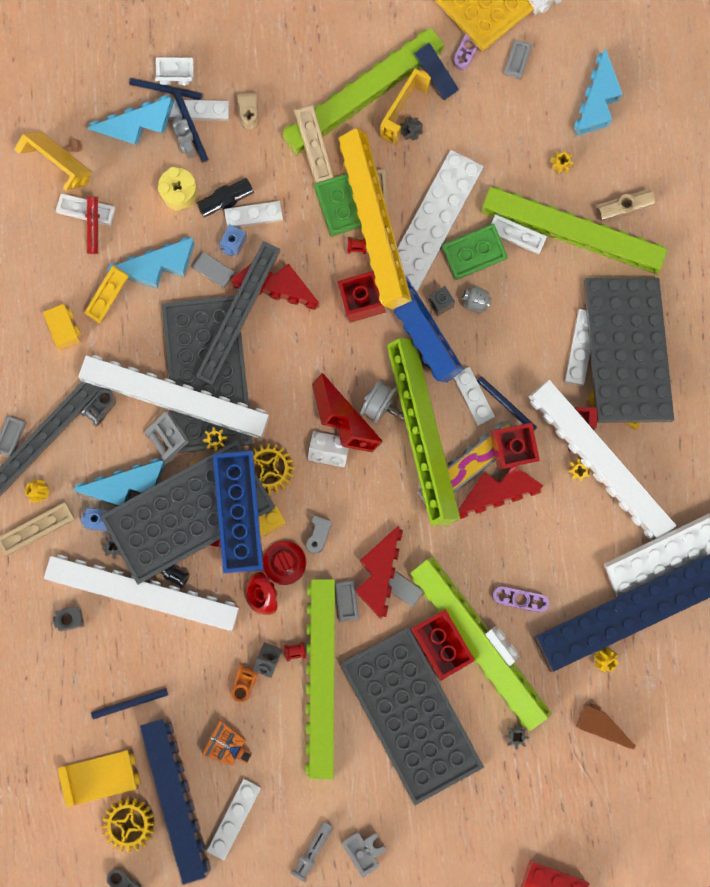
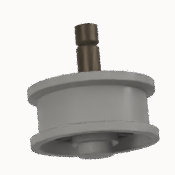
(379, 402)

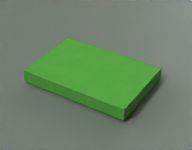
(338, 205)
(475, 251)

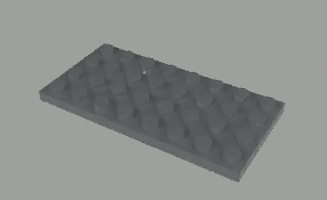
(188, 336)
(628, 350)
(172, 519)
(412, 716)

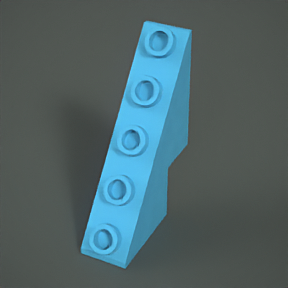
(603, 91)
(131, 123)
(149, 267)
(118, 487)

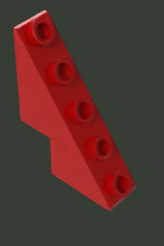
(283, 285)
(339, 413)
(491, 492)
(379, 565)

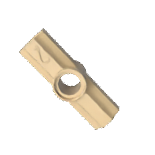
(636, 201)

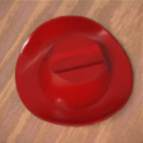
(284, 562)
(261, 594)

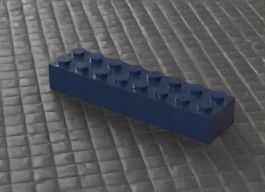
(175, 801)

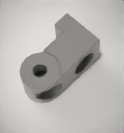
(316, 542)

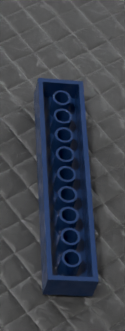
(625, 615)

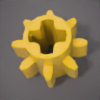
(561, 167)
(215, 445)
(574, 469)
(37, 491)
(606, 660)

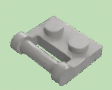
(170, 433)

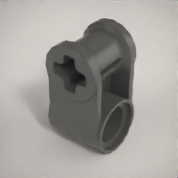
(97, 407)
(127, 880)

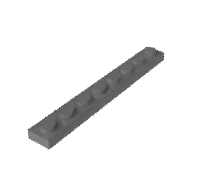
(237, 313)
(46, 434)

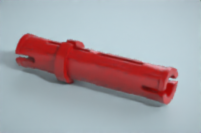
(92, 248)

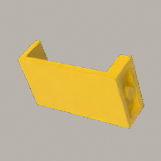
(390, 131)
(41, 142)
(99, 778)

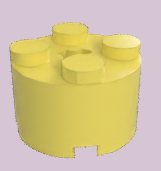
(174, 179)

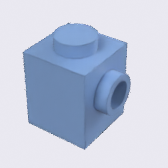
(233, 241)
(93, 521)

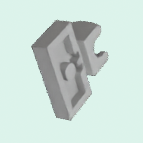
(184, 136)
(363, 852)

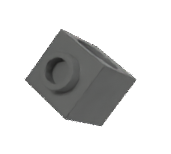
(441, 301)
(77, 619)
(267, 660)

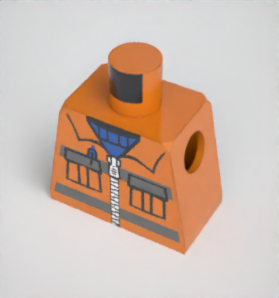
(226, 746)

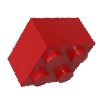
(361, 297)
(514, 446)

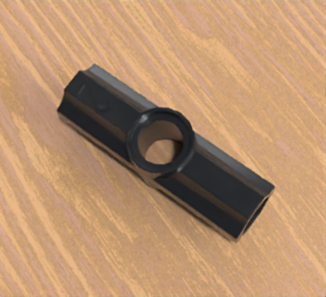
(225, 197)

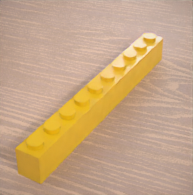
(374, 219)

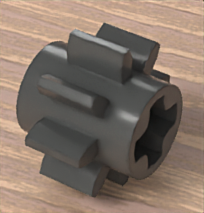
(411, 128)
(108, 546)
(511, 736)

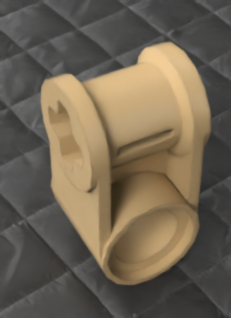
(248, 108)

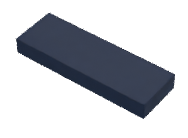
(434, 67)

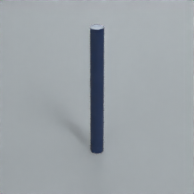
(164, 88)
(185, 113)
(506, 403)
(129, 703)

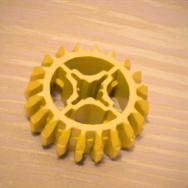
(274, 460)
(119, 822)

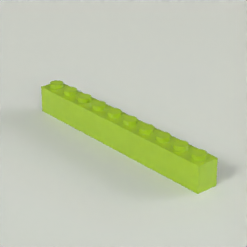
(366, 89)
(574, 230)
(423, 433)
(321, 679)
(507, 679)

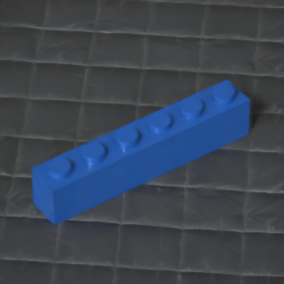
(428, 338)

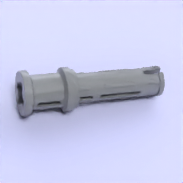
(307, 860)

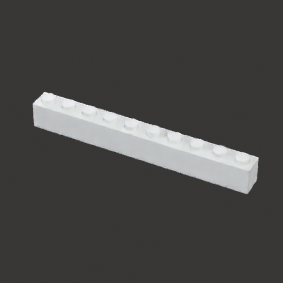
(174, 397)
(601, 460)
(147, 595)

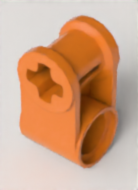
(244, 682)

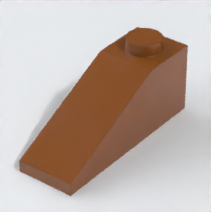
(601, 725)

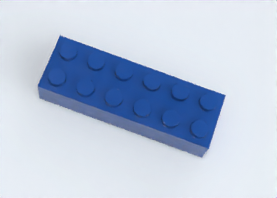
(238, 512)

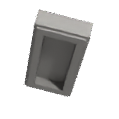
(517, 59)
(213, 270)
(10, 435)
(405, 589)
(346, 601)

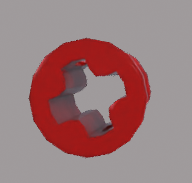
(356, 245)
(295, 651)

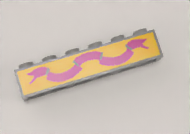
(472, 462)

